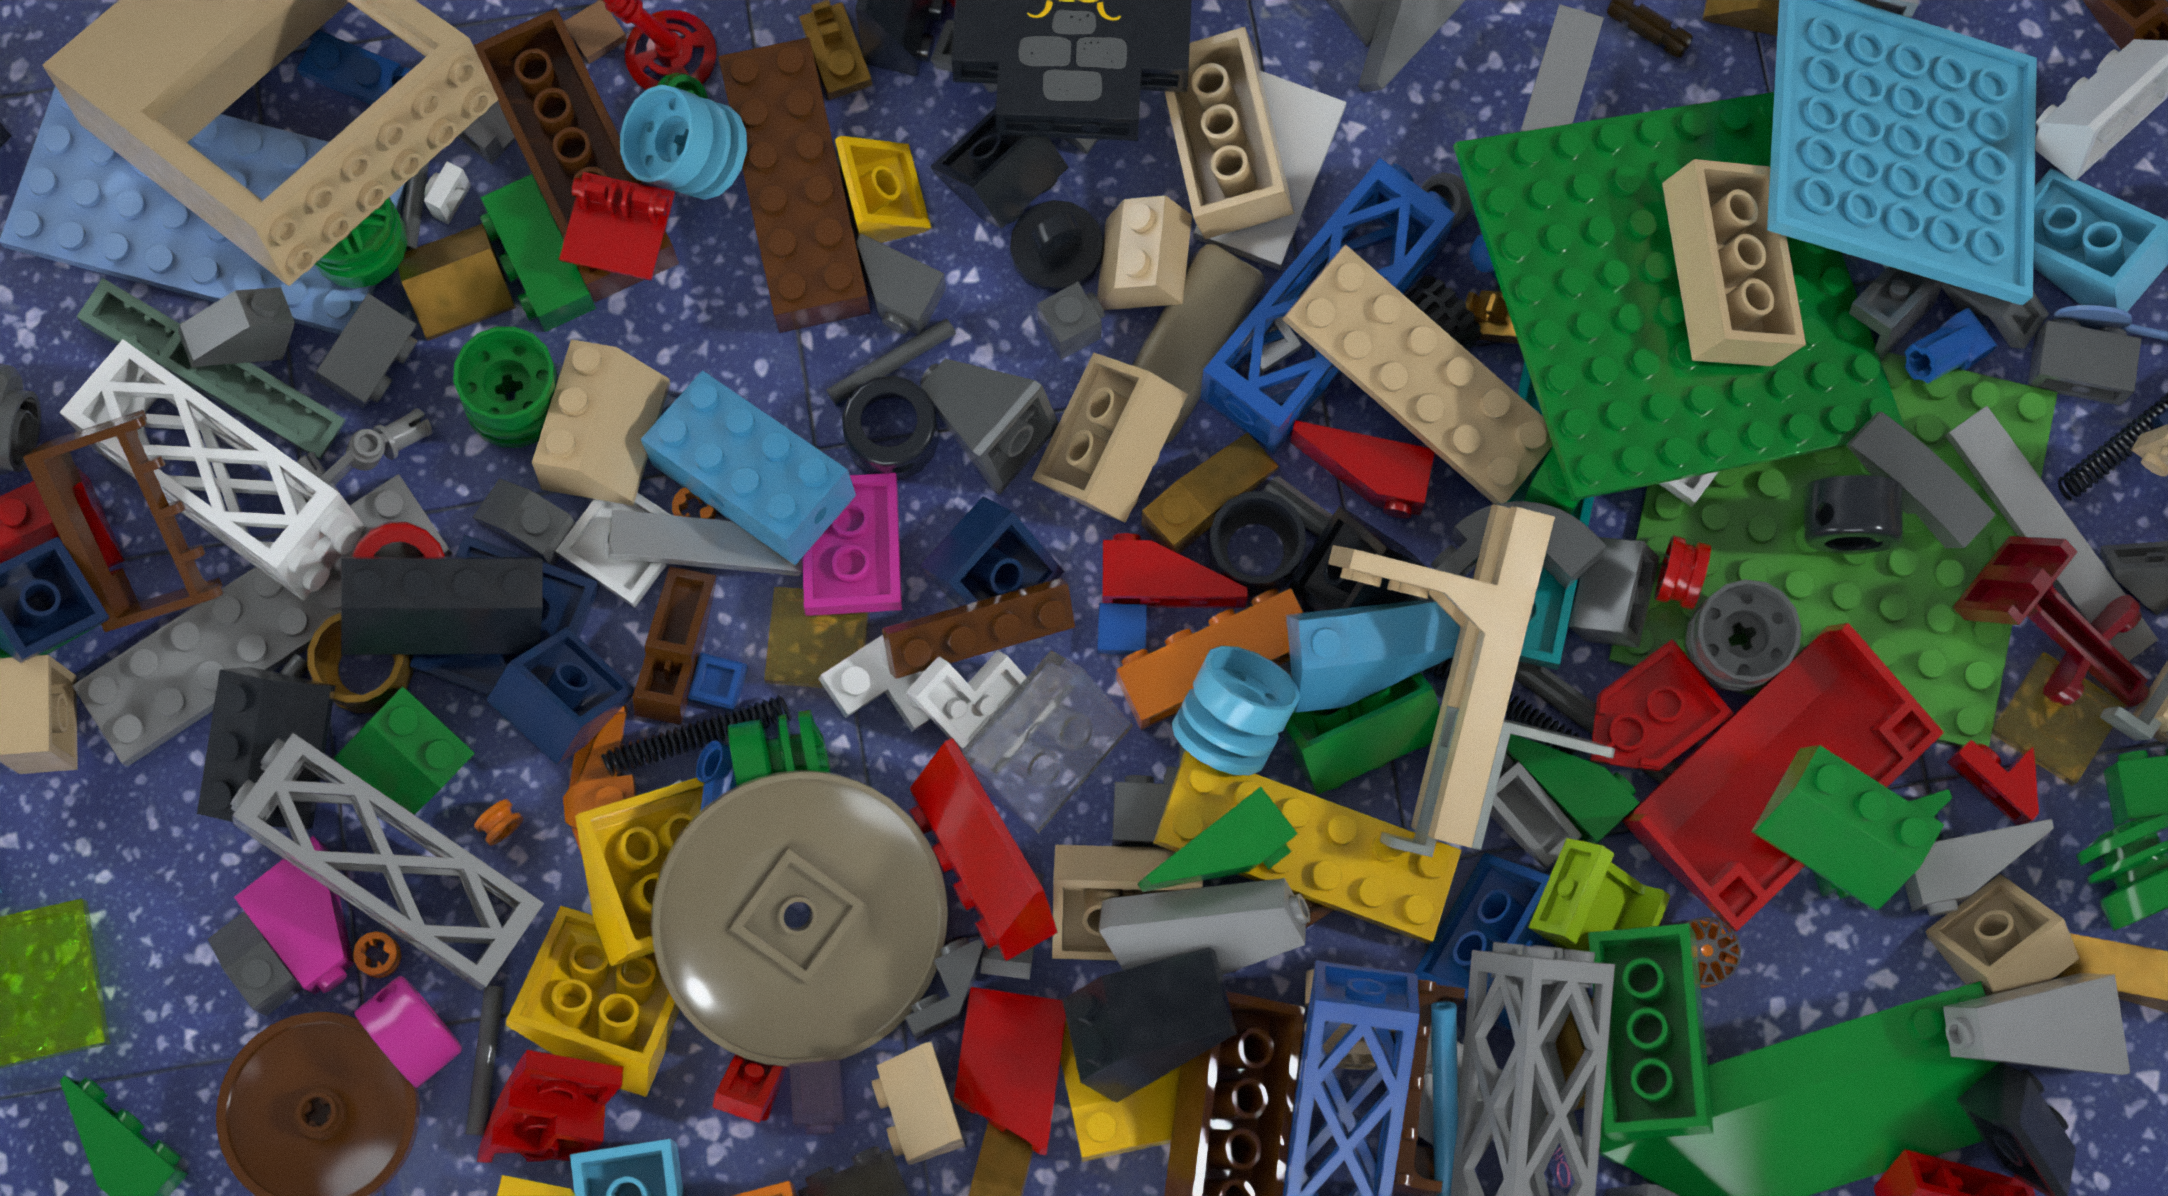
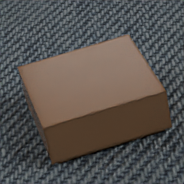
(595, 31)

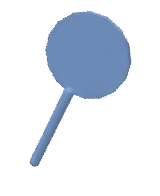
(2103, 316)

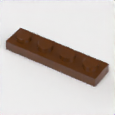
(979, 627)

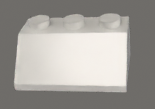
(2104, 107)

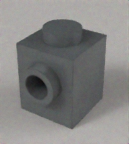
(1071, 319)

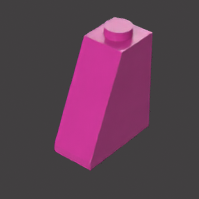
(301, 923)

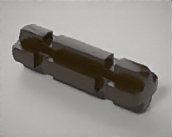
(1651, 26)

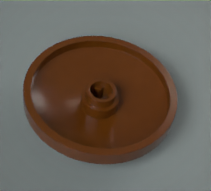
(315, 1110)

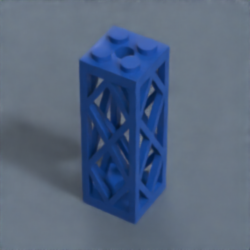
(1382, 193)
(1368, 1001)

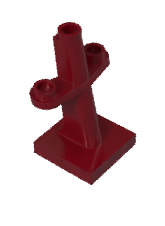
(2020, 585)

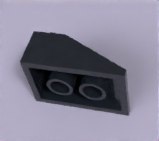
(898, 32)
(1147, 1021)

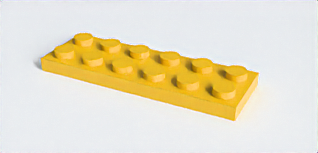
(1332, 857)

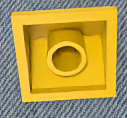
(882, 188)

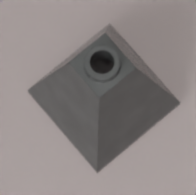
(992, 416)

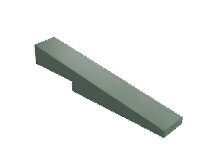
(236, 386)

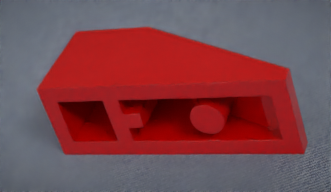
(1376, 468)
(1160, 578)
(1931, 1176)

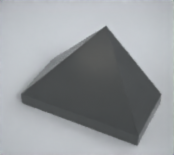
(2141, 570)

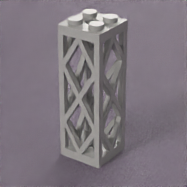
(278, 787)
(1538, 996)

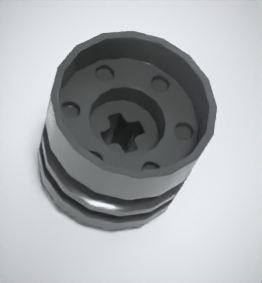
(1750, 609)

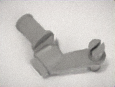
(369, 445)

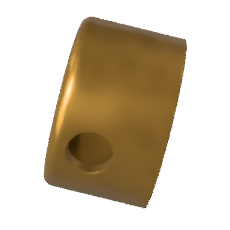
(323, 665)

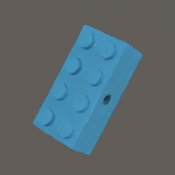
(749, 467)

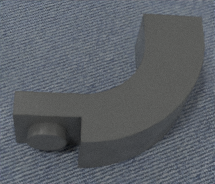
(1568, 555)

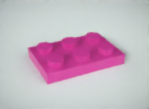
(858, 556)

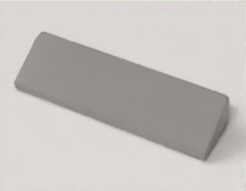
(693, 543)

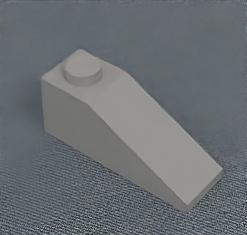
(1966, 863)

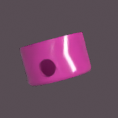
(408, 1031)

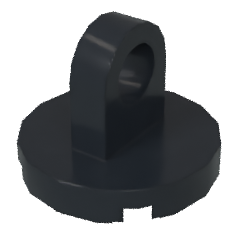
(1056, 245)

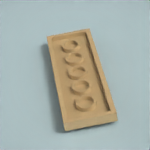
(1421, 375)

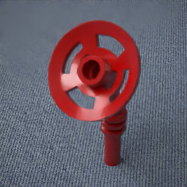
(663, 42)

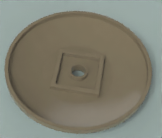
(812, 987)

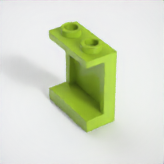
(1593, 896)

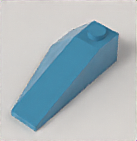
(1364, 649)

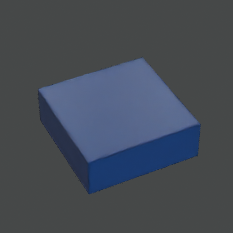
(1121, 628)
(717, 682)

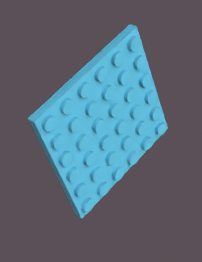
(1904, 145)

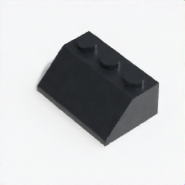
(247, 718)

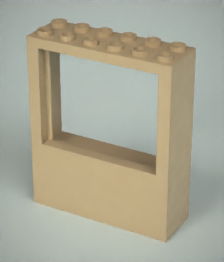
(167, 68)

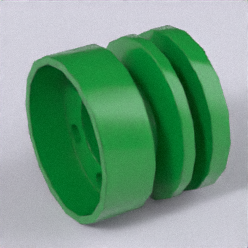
(368, 251)
(491, 368)
(758, 756)
(2136, 865)

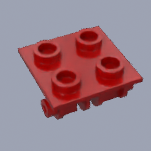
(616, 225)

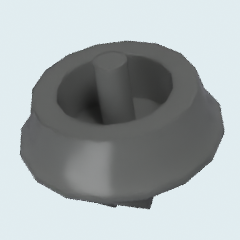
(1454, 191)

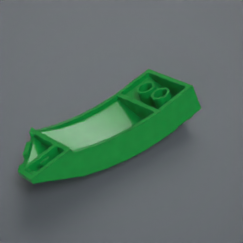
(1822, 1108)

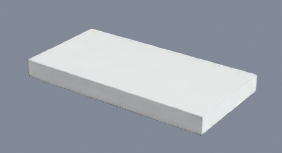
(1304, 131)

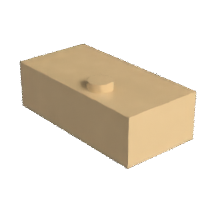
(1228, 138)
(1730, 267)

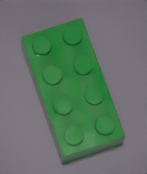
(1655, 1034)

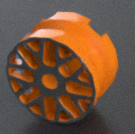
(1716, 951)

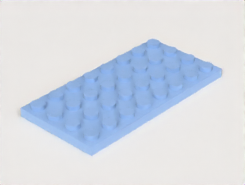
(106, 216)

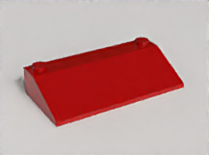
(1707, 807)

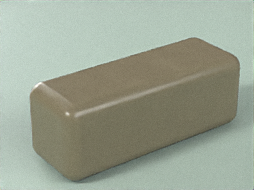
(1188, 335)

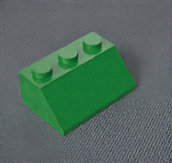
(1363, 736)
(1846, 826)

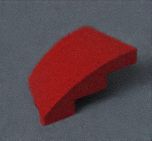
(1011, 1062)
(550, 1108)

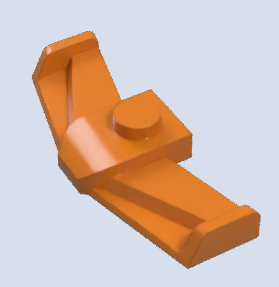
(589, 779)

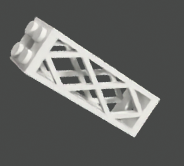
(312, 535)

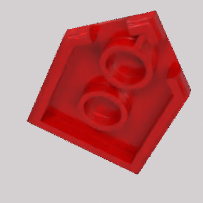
(1656, 711)

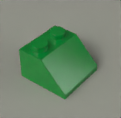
(405, 752)

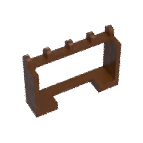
(56, 475)
(1415, 1163)

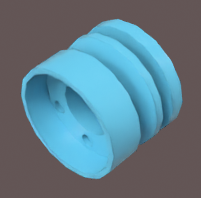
(683, 142)
(1235, 710)

